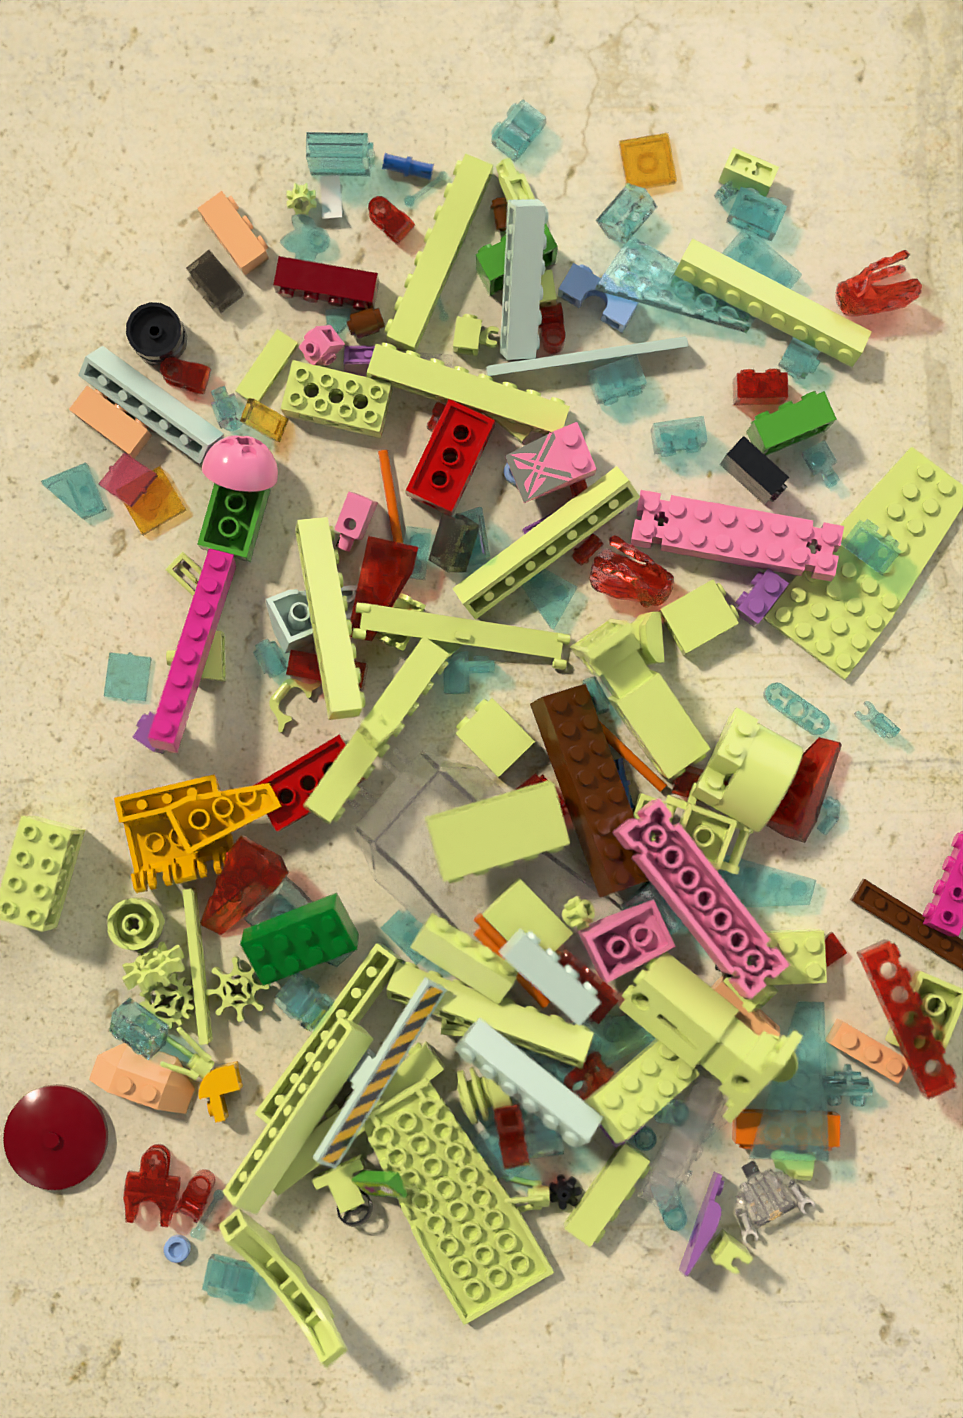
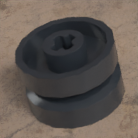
(153, 319)

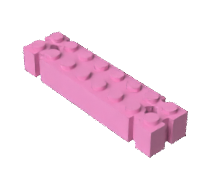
(737, 535)
(701, 898)

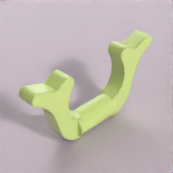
(280, 694)

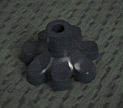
(564, 1187)

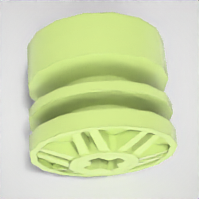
(480, 1095)

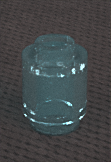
(270, 658)

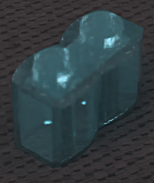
(518, 129)
(230, 1278)

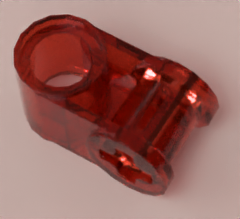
(392, 222)
(552, 324)
(190, 375)
(589, 1076)
(194, 1198)

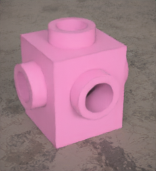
(321, 345)

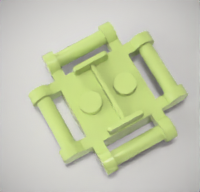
(710, 832)

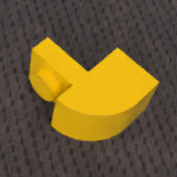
(215, 1084)

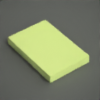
(523, 909)

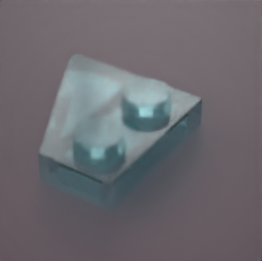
(77, 490)
(549, 595)

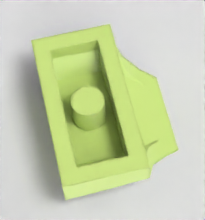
(649, 635)

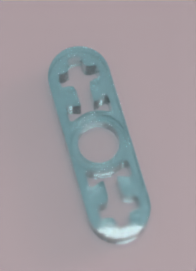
(808, 725)

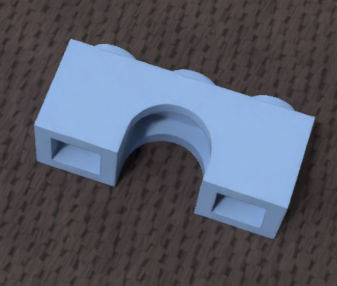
(582, 283)

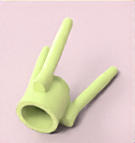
(199, 1064)
(537, 1196)

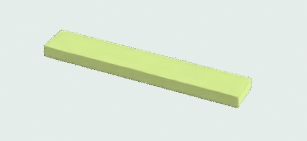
(197, 965)

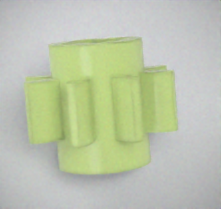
(301, 192)
(578, 913)

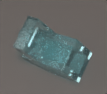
(458, 669)

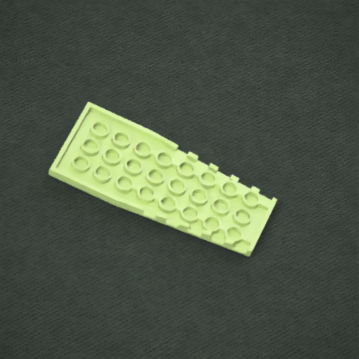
(846, 616)
(455, 1203)

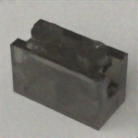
(214, 281)
(454, 542)

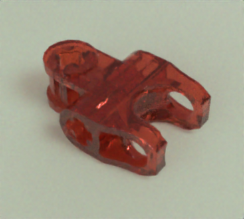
(152, 1185)

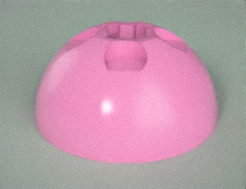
(241, 464)

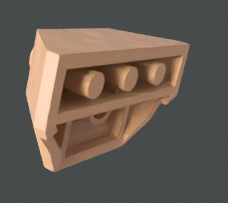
(143, 1080)

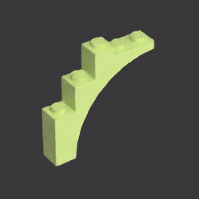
(288, 1282)

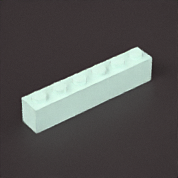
(523, 278)
(149, 403)
(528, 1083)

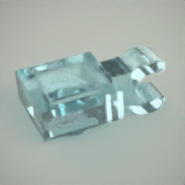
(820, 460)
(882, 725)

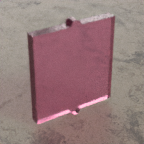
(127, 479)

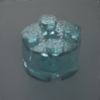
(303, 1001)
(540, 1139)

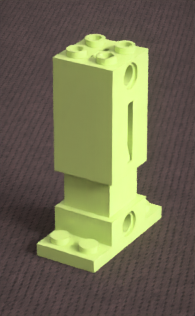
(642, 698)
(704, 1030)

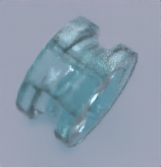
(726, 193)
(653, 1139)

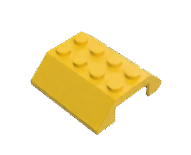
(154, 841)

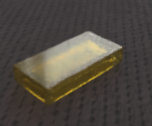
(264, 420)

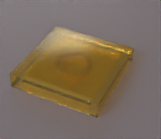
(648, 161)
(157, 505)

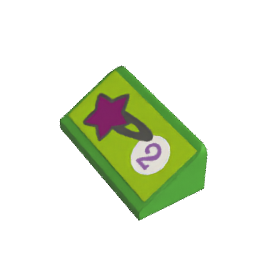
(380, 1183)

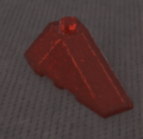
(382, 575)
(805, 795)
(245, 881)

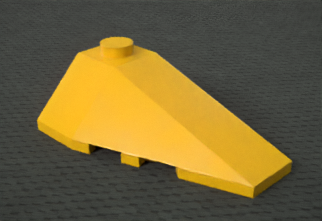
(213, 815)

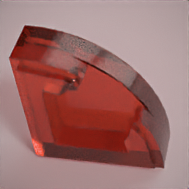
(437, 411)
(833, 949)

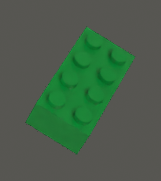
(299, 939)

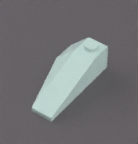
(292, 619)

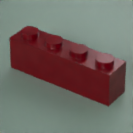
(326, 283)

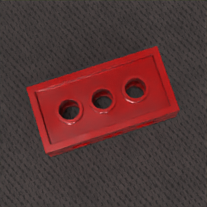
(443, 442)
(292, 778)

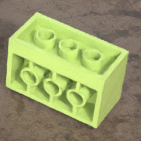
(39, 872)

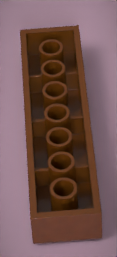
(588, 785)

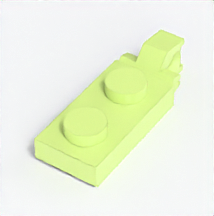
(512, 182)

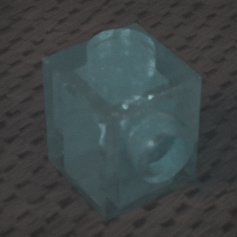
(799, 359)

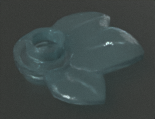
(301, 239)

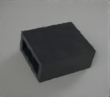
(755, 471)

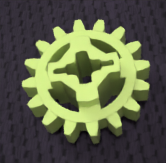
(173, 1008)

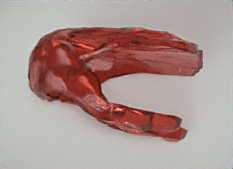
(860, 297)
(628, 579)

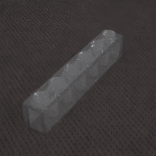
(683, 1143)

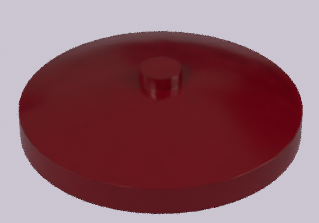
(55, 1137)

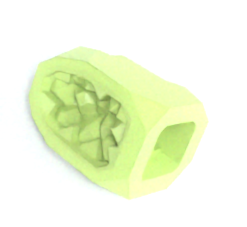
(797, 1169)

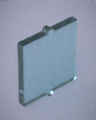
(127, 676)

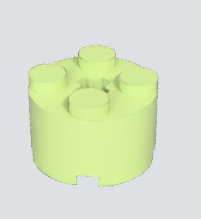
(120, 923)

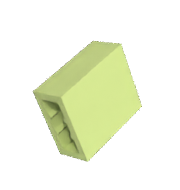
(699, 616)
(494, 736)

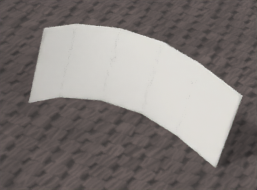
(331, 196)

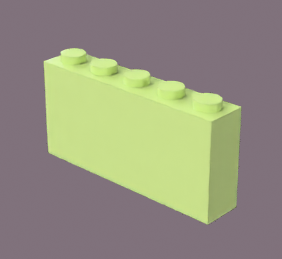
(497, 831)

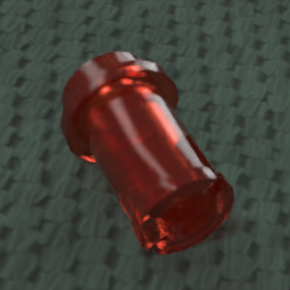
(587, 549)

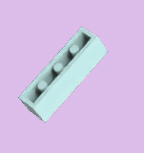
(550, 976)

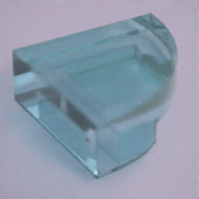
(337, 318)

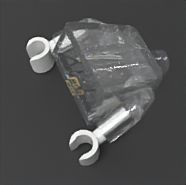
(766, 1198)

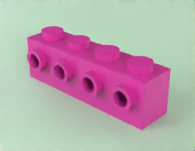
(946, 909)

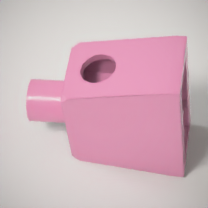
(356, 508)

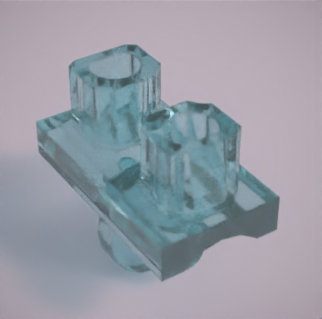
(226, 409)
(848, 1084)

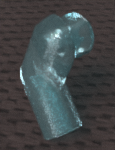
(832, 817)

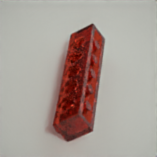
(943, 1076)

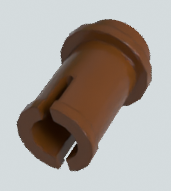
(499, 209)

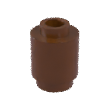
(365, 323)

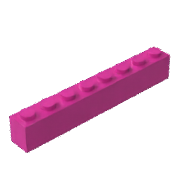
(192, 651)

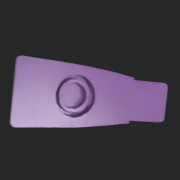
(705, 1225)

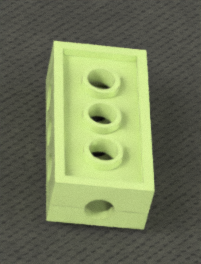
(332, 383)

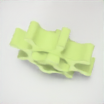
(153, 967)
(230, 998)

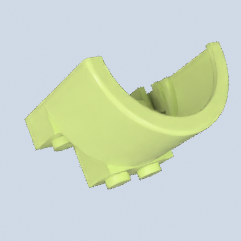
(761, 769)

